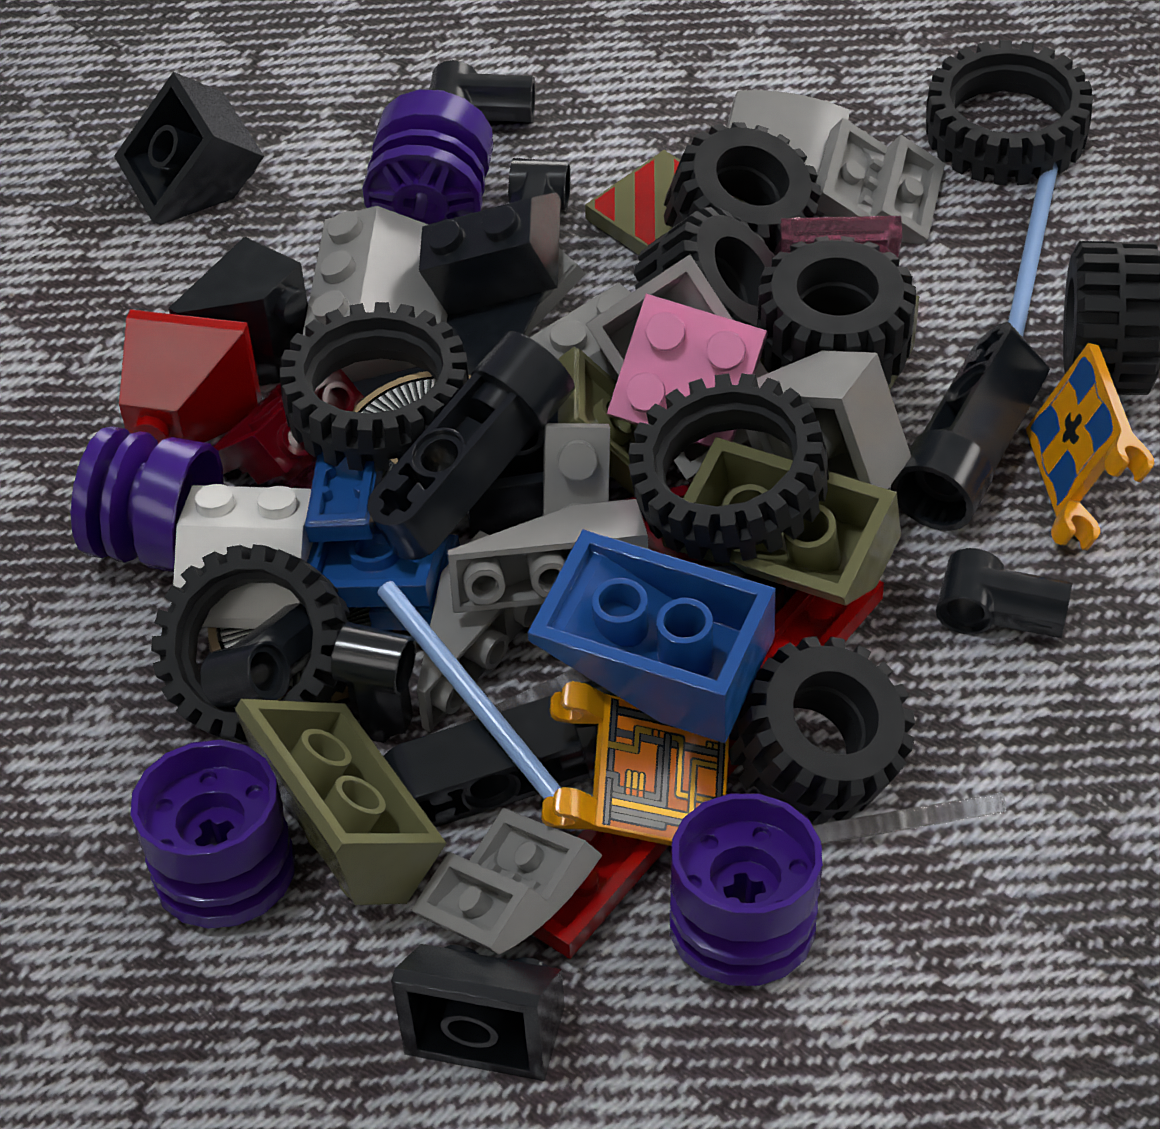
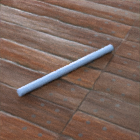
(1032, 250)
(469, 690)

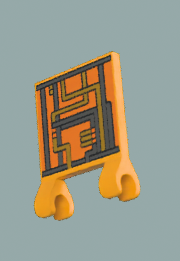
(643, 770)

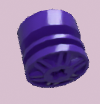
(429, 157)
(134, 493)
(213, 833)
(744, 889)

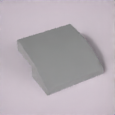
(795, 116)
(871, 179)
(508, 884)

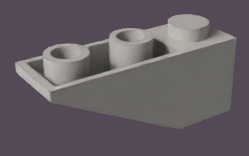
(524, 560)
(473, 638)

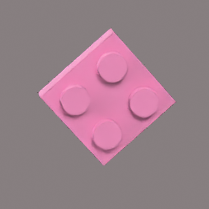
(678, 346)

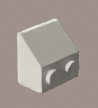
(244, 516)

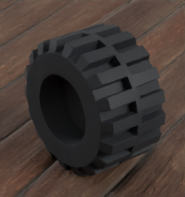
(748, 166)
(723, 250)
(836, 300)
(1116, 305)
(848, 693)

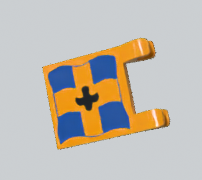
(1078, 438)

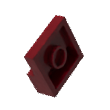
(265, 443)

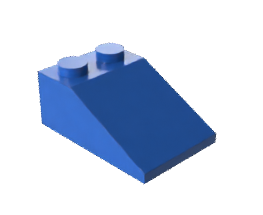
(658, 631)

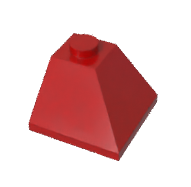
(186, 375)

